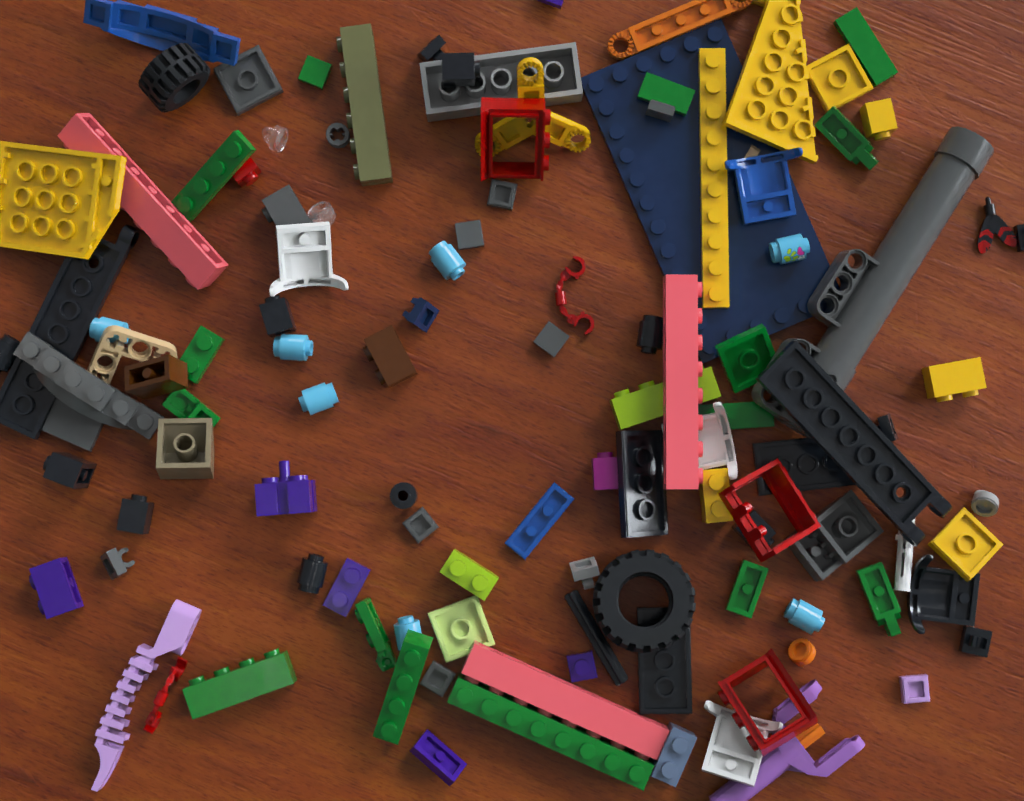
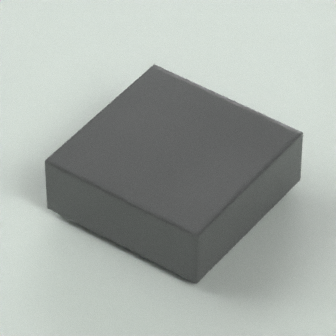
(660, 110)
(502, 194)
(469, 235)
(551, 339)
(420, 525)
(437, 678)

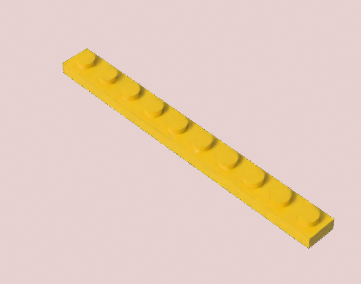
(713, 178)

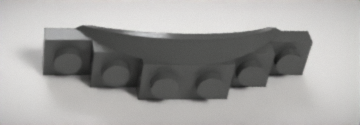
(84, 390)

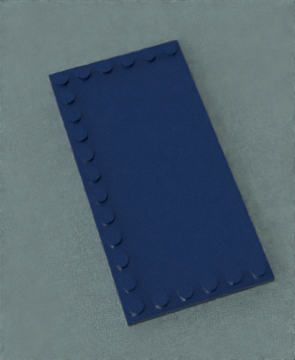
(663, 183)

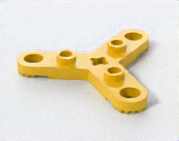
(514, 130)

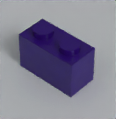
(55, 587)

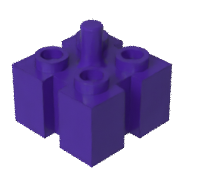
(285, 494)

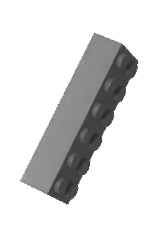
(499, 80)

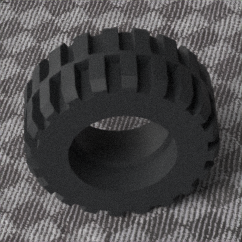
(679, 593)

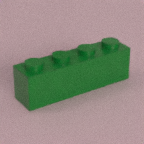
(240, 684)
(402, 686)

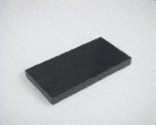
(805, 463)
(641, 483)
(664, 674)

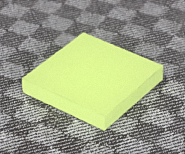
(458, 627)

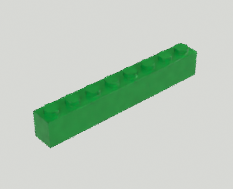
(551, 732)

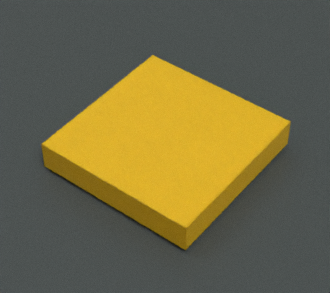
(838, 78)
(965, 544)

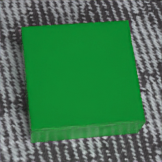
(315, 72)

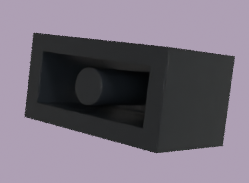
(69, 470)

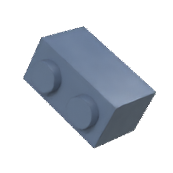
(674, 755)

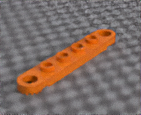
(673, 24)

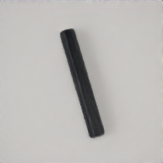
(596, 637)

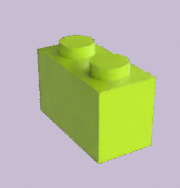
(469, 574)

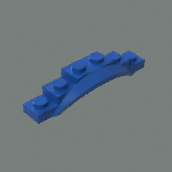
(161, 29)

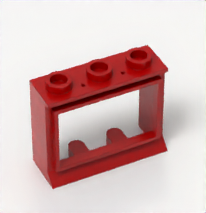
(517, 108)
(787, 496)
(743, 718)

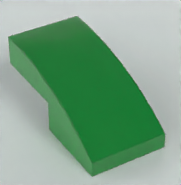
(186, 405)

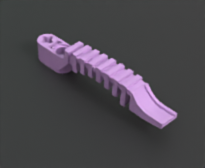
(174, 638)

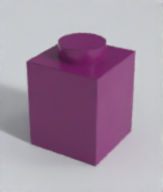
(604, 471)

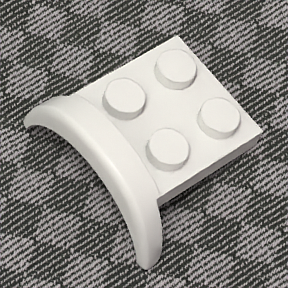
(305, 257)
(717, 442)
(728, 749)

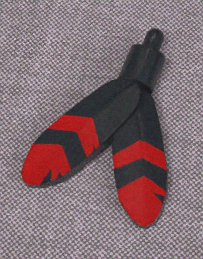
(994, 225)

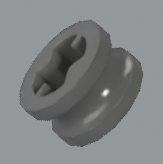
(337, 143)

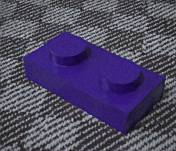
(346, 587)
(438, 757)

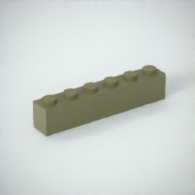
(366, 105)

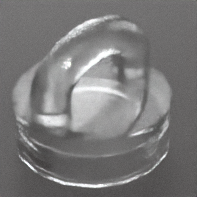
(277, 139)
(322, 212)

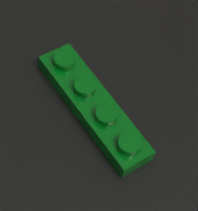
(213, 175)

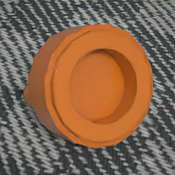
(801, 652)

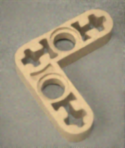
(117, 349)

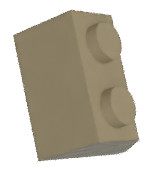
(185, 448)

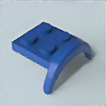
(764, 185)

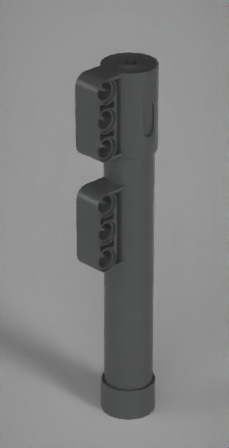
(877, 282)

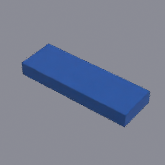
(539, 521)

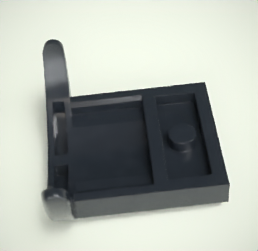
(940, 596)

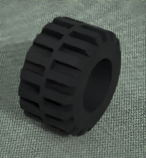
(174, 77)

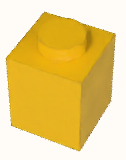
(878, 119)

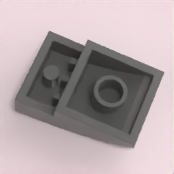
(843, 533)

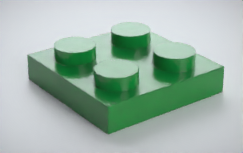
(745, 356)

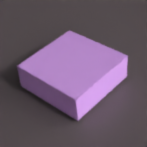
(914, 688)

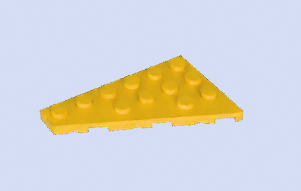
(772, 89)

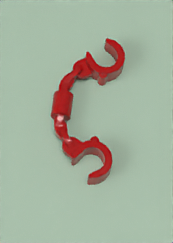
(561, 297)
(155, 716)

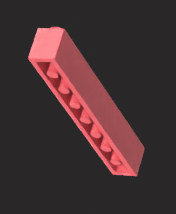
(150, 207)
(680, 382)
(564, 700)

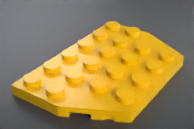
(57, 198)

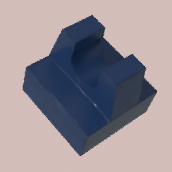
(421, 314)

